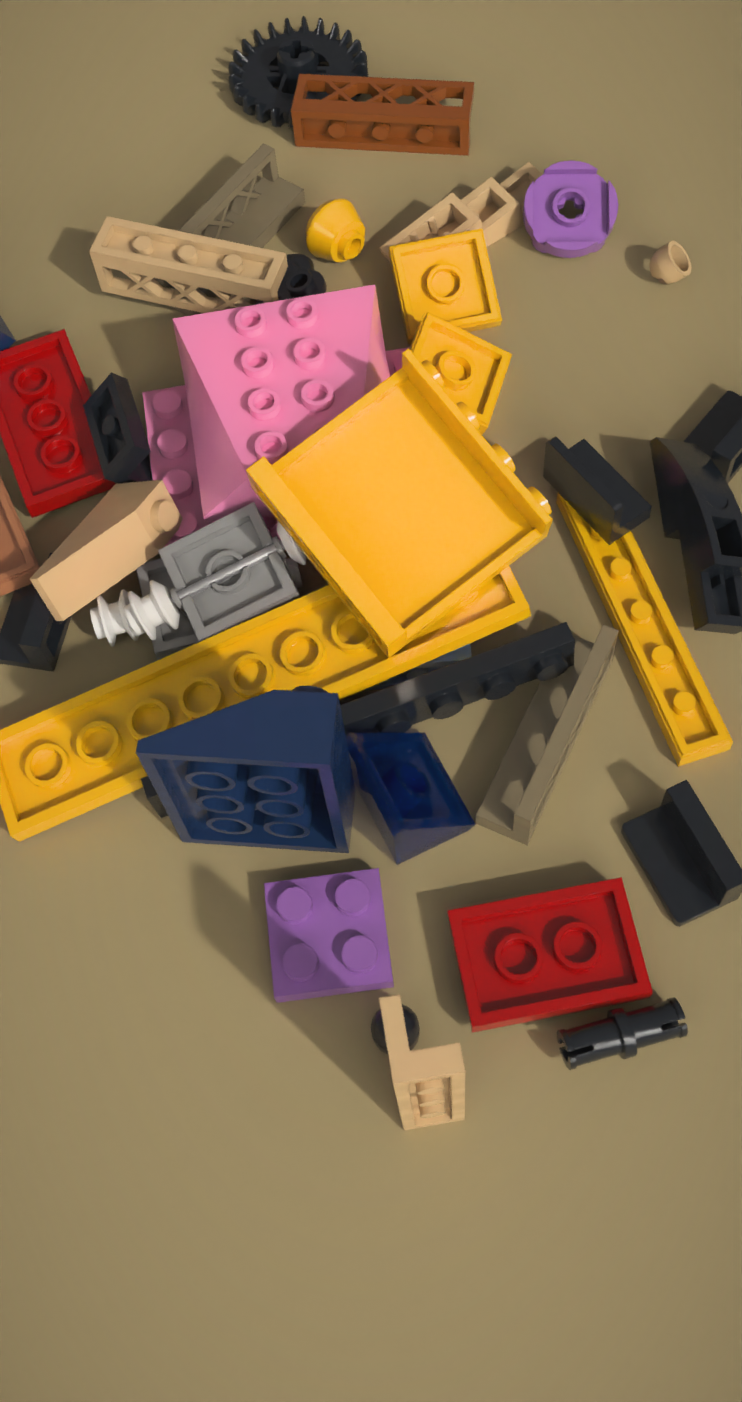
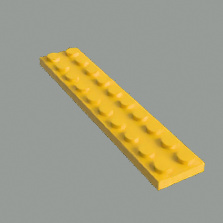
(87, 746)

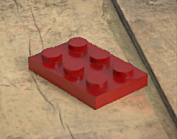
(548, 954)

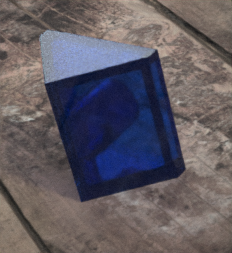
(407, 791)

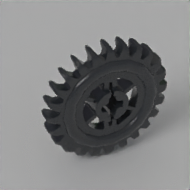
(280, 62)

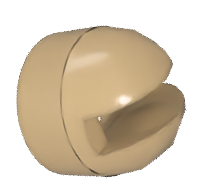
(670, 263)

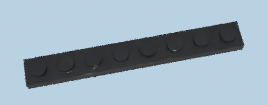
(451, 687)

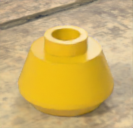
(335, 231)

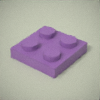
(327, 935)

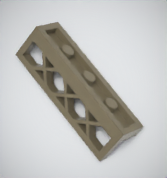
(256, 210)
(545, 741)

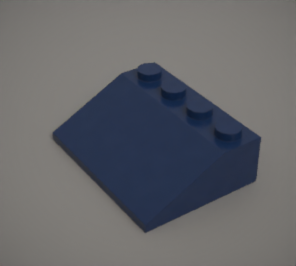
(258, 773)

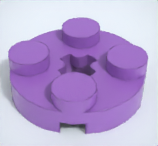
(565, 236)

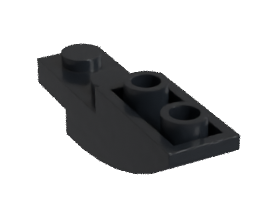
(708, 521)

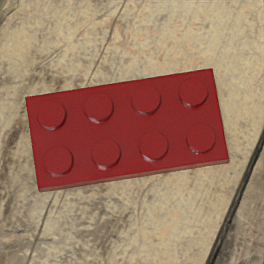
(47, 424)

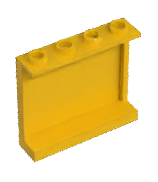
(403, 504)

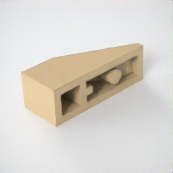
(107, 546)

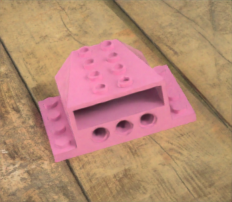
(258, 389)

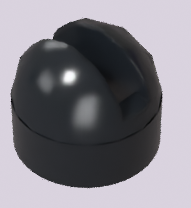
(411, 1024)

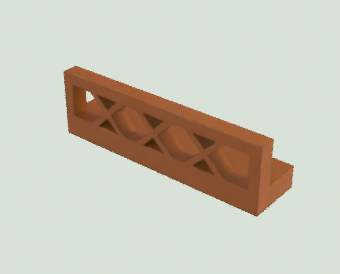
(381, 121)

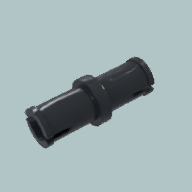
(622, 1033)

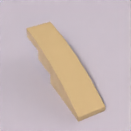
(490, 206)

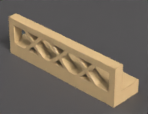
(186, 264)
(426, 1080)

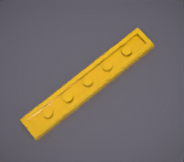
(651, 642)

